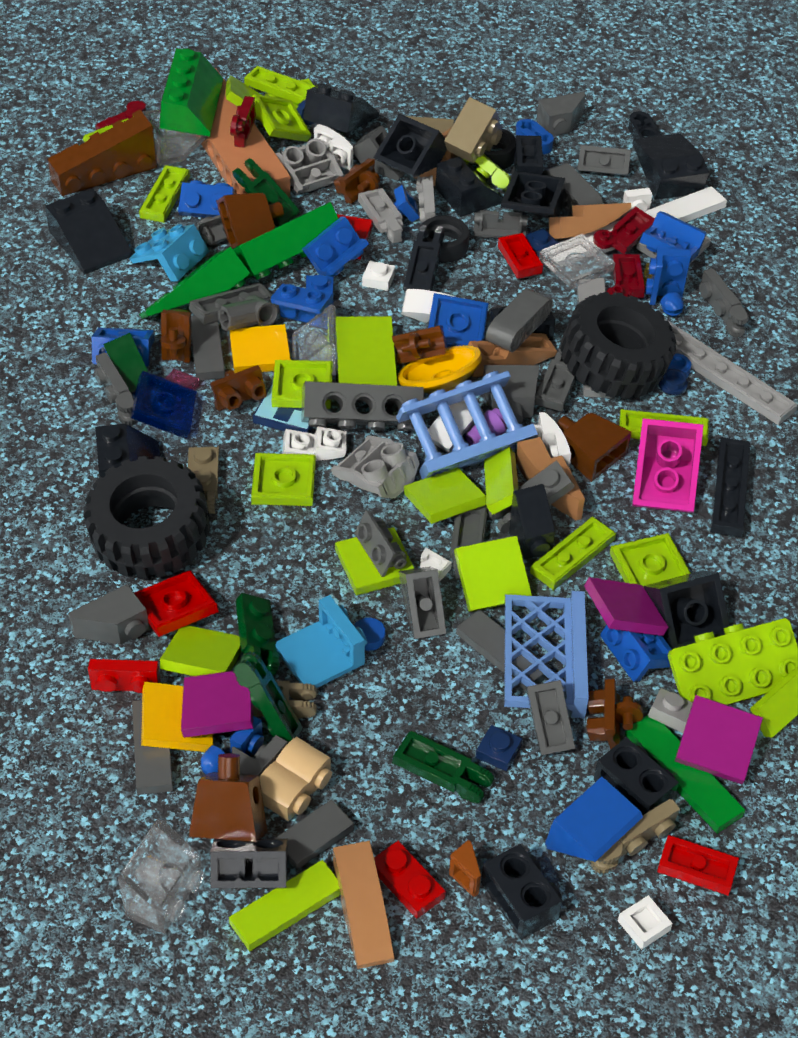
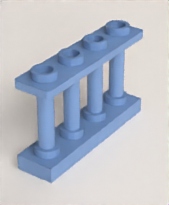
(463, 454)

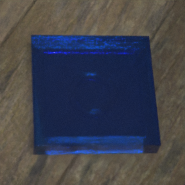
(164, 404)

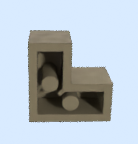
(474, 131)

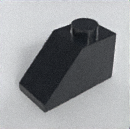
(532, 521)

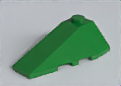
(214, 276)

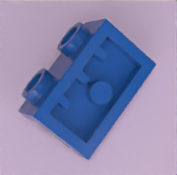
(335, 248)
(668, 272)
(300, 303)
(142, 339)
(637, 651)

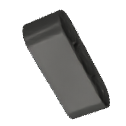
(576, 189)
(519, 320)

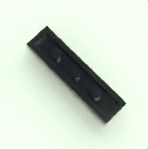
(730, 487)

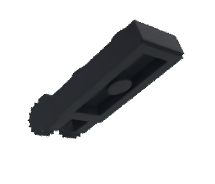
(424, 260)

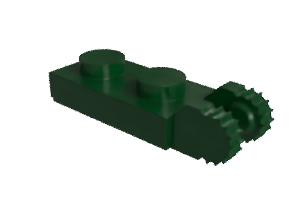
(266, 185)
(257, 629)
(267, 696)
(442, 766)

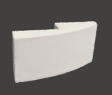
(336, 145)
(418, 304)
(463, 420)
(552, 437)
(325, 443)

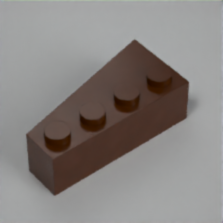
(105, 156)

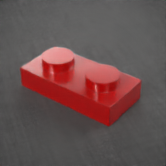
(520, 255)
(122, 675)
(698, 865)
(408, 880)

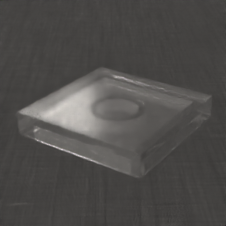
(576, 261)

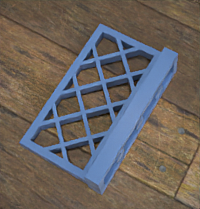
(574, 648)

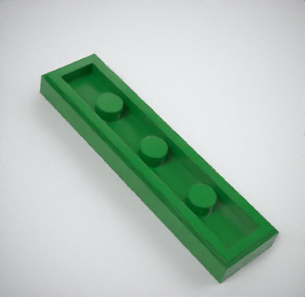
(697, 787)

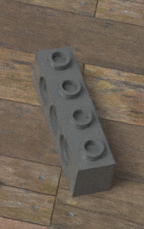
(347, 394)

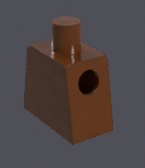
(247, 216)
(594, 443)
(228, 804)

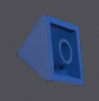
(593, 822)

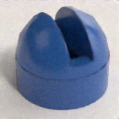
(672, 304)
(209, 760)

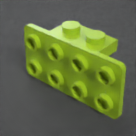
(735, 664)

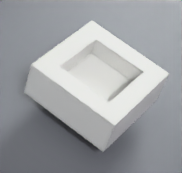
(638, 197)
(378, 275)
(644, 922)

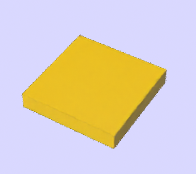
(259, 347)
(163, 719)

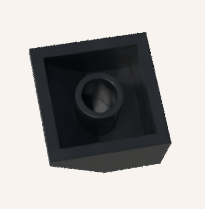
(411, 147)
(465, 187)
(122, 443)
(690, 606)

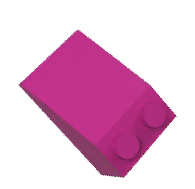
(668, 465)

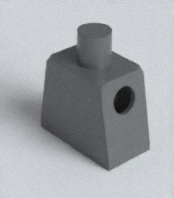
(519, 389)

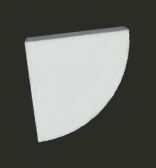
(436, 561)

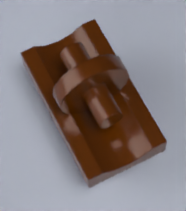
(358, 180)
(176, 335)
(420, 344)
(238, 387)
(615, 712)

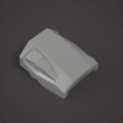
(310, 166)
(379, 467)

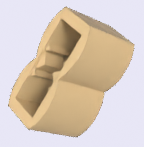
(293, 778)

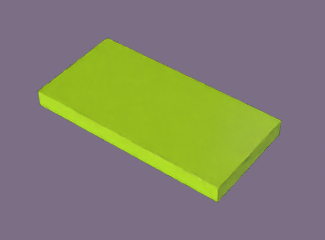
(365, 350)

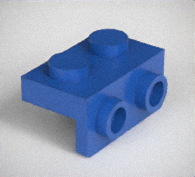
(200, 198)
(673, 233)

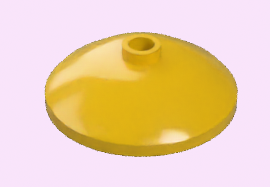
(442, 370)

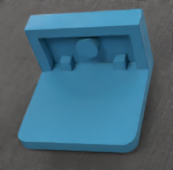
(175, 249)
(324, 648)

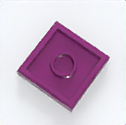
(625, 606)
(215, 705)
(718, 739)

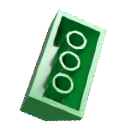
(190, 94)
(284, 242)

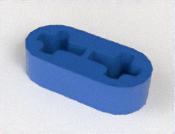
(531, 128)

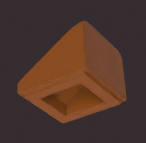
(465, 868)

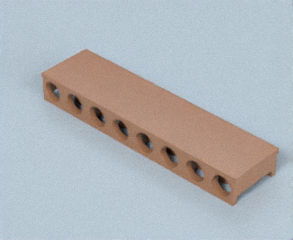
(228, 157)

